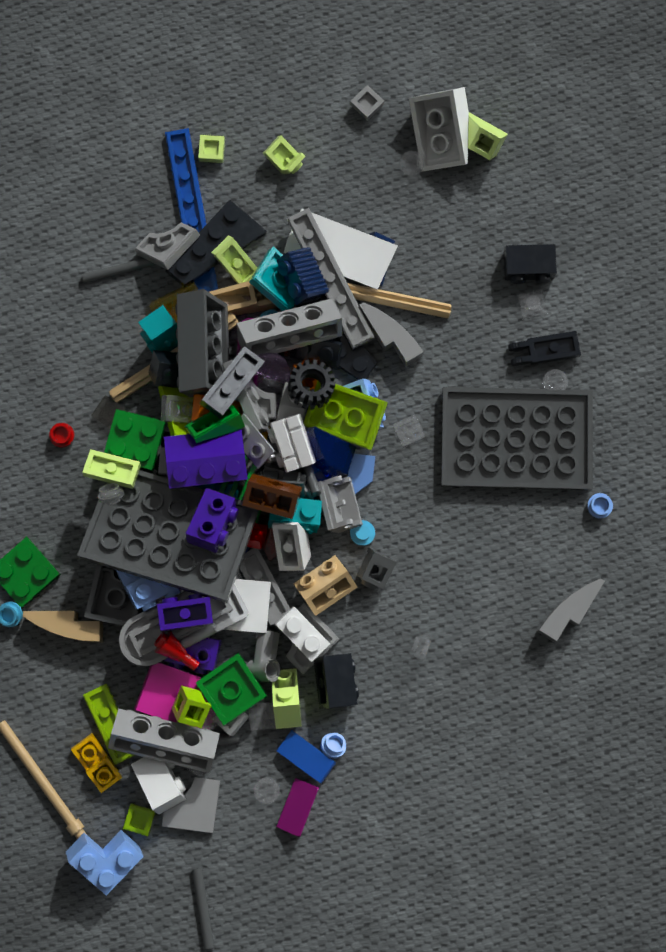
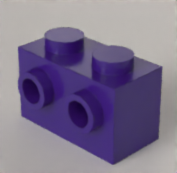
(212, 520)
(185, 613)
(205, 652)

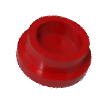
(61, 435)

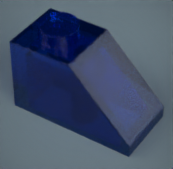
(331, 453)

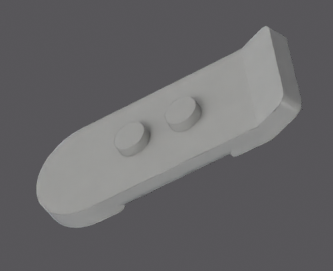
(142, 630)

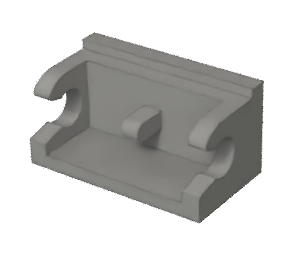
(339, 504)

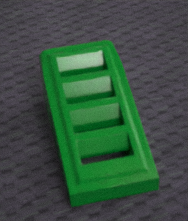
(215, 427)

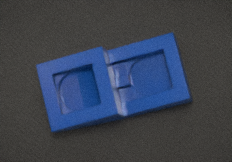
(306, 756)

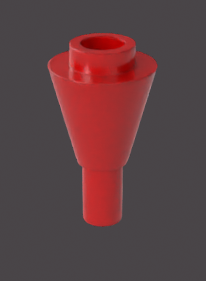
(170, 647)

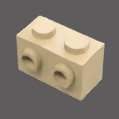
(325, 585)

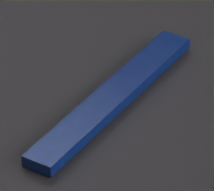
(188, 191)

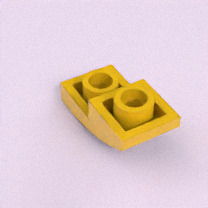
(96, 763)

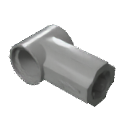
(264, 664)

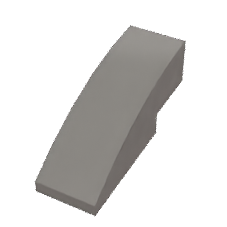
(391, 334)
(570, 610)

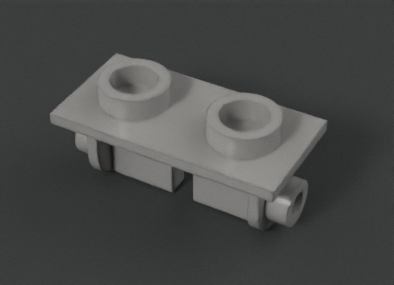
(255, 445)

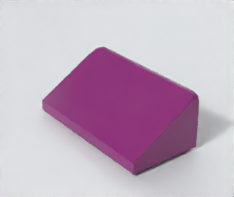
(297, 807)

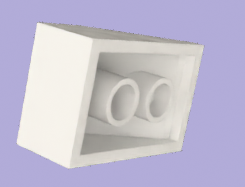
(441, 128)

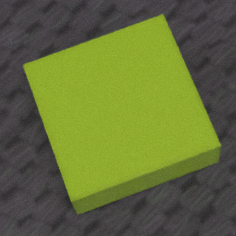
(139, 819)

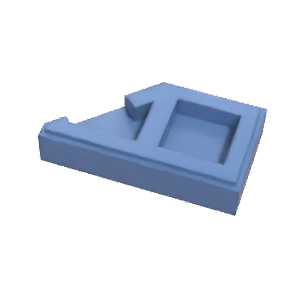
(361, 471)

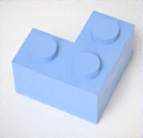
(106, 865)

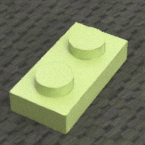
(234, 260)
(111, 468)

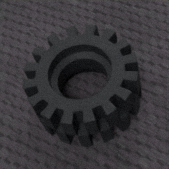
(311, 371)

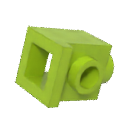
(190, 707)

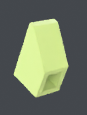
(484, 137)
(286, 700)

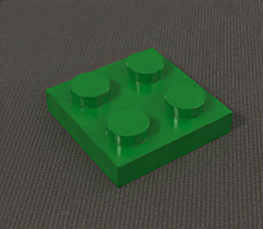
(135, 438)
(26, 572)
(231, 689)

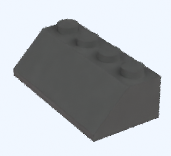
(201, 341)

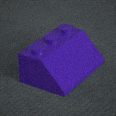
(205, 462)

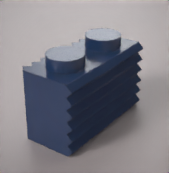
(302, 276)

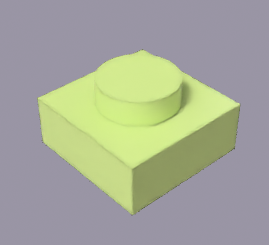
(211, 148)

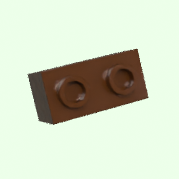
(272, 496)

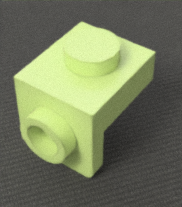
(284, 156)

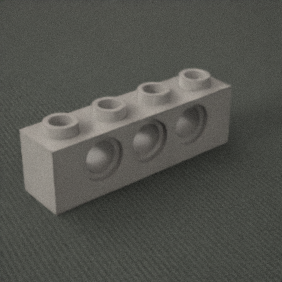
(291, 328)
(152, 746)

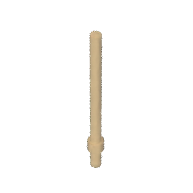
(74, 826)

